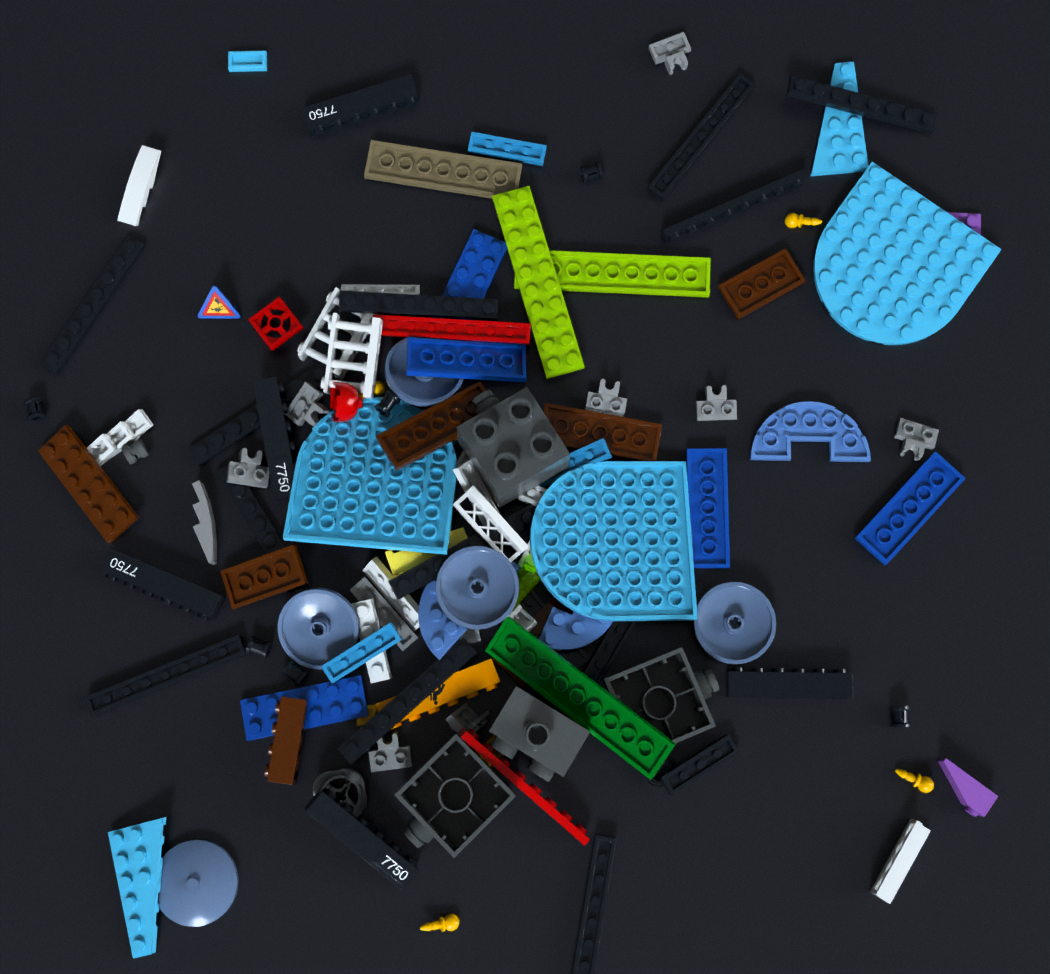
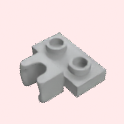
(671, 51)
(606, 400)
(306, 406)
(716, 406)
(915, 437)
(248, 470)
(390, 755)

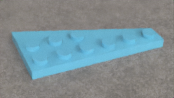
(841, 134)
(139, 875)

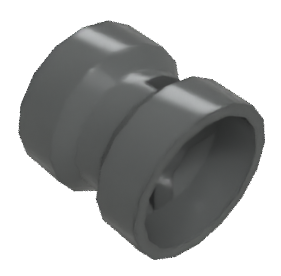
(135, 451)

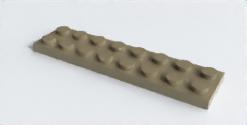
(441, 170)

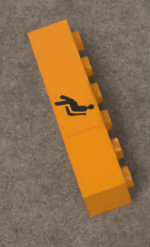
(460, 684)

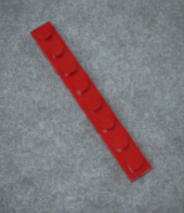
(455, 329)
(518, 778)

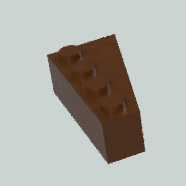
(287, 741)

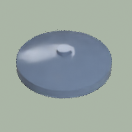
(416, 390)
(477, 587)
(734, 623)
(317, 626)
(197, 883)

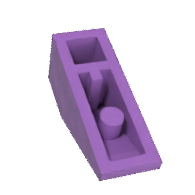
(968, 790)

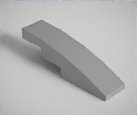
(206, 528)

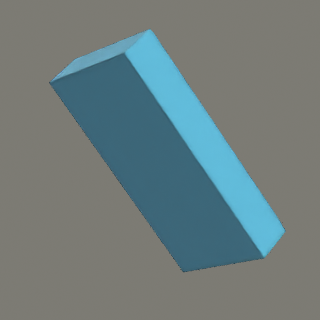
(247, 61)

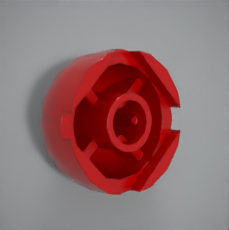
(344, 401)

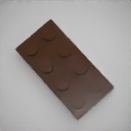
(761, 284)
(264, 577)

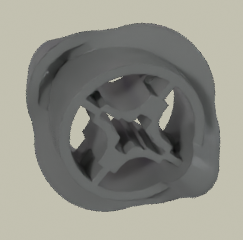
(352, 777)

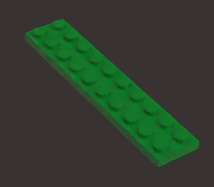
(580, 698)

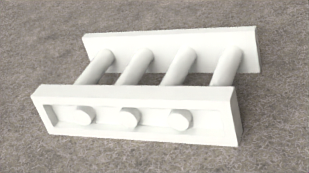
(305, 348)
(371, 348)

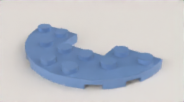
(810, 423)
(435, 626)
(571, 631)

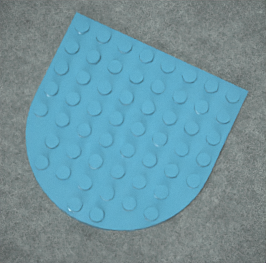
(896, 262)
(356, 498)
(618, 541)

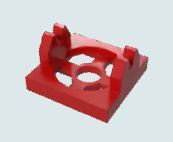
(277, 304)

